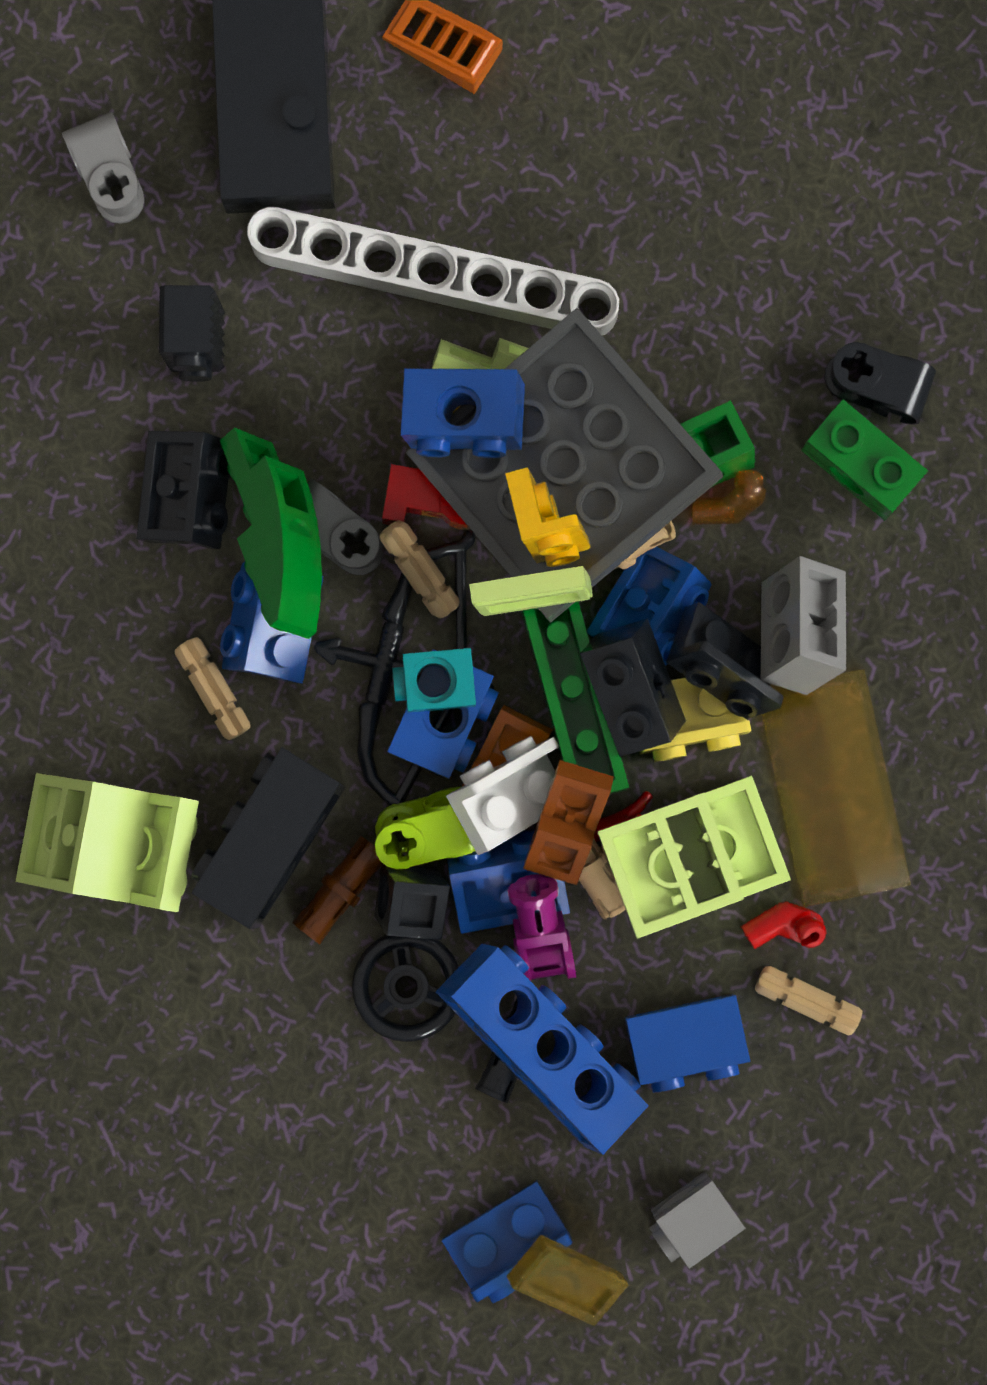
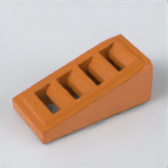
(466, 77)

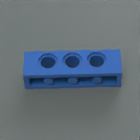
(475, 997)

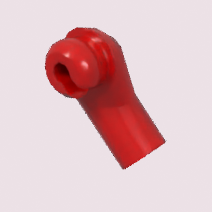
(786, 921)

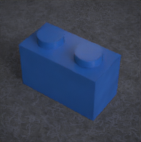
(687, 1041)

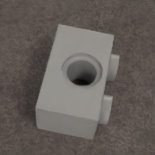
(694, 1221)

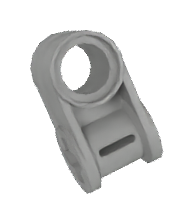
(105, 162)

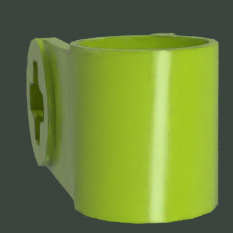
(430, 829)

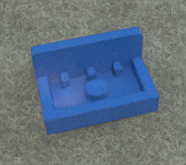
(256, 647)

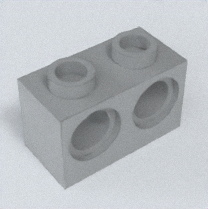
(803, 625)

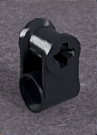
(886, 382)

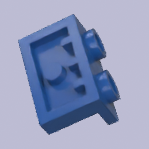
(653, 589)
(483, 882)
(500, 1237)

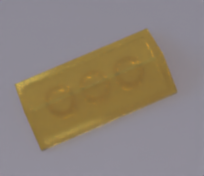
(835, 792)

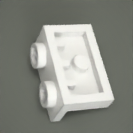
(504, 798)

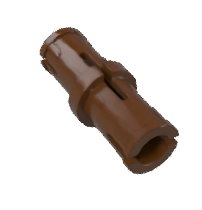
(339, 890)

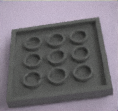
(595, 443)

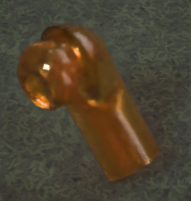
(734, 506)

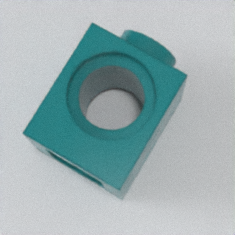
(460, 671)

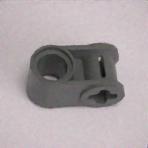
(338, 525)

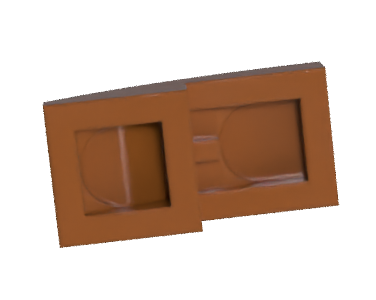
(568, 822)

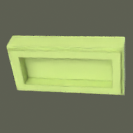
(531, 591)

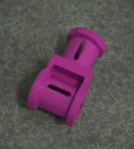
(541, 935)

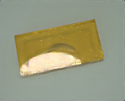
(567, 1280)

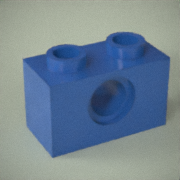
(434, 395)
(438, 751)

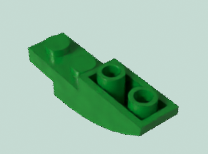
(283, 536)

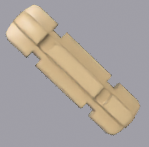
(419, 569)
(212, 688)
(808, 1000)

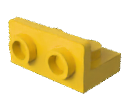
(539, 523)

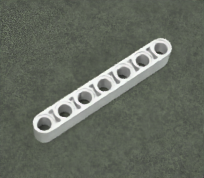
(412, 255)

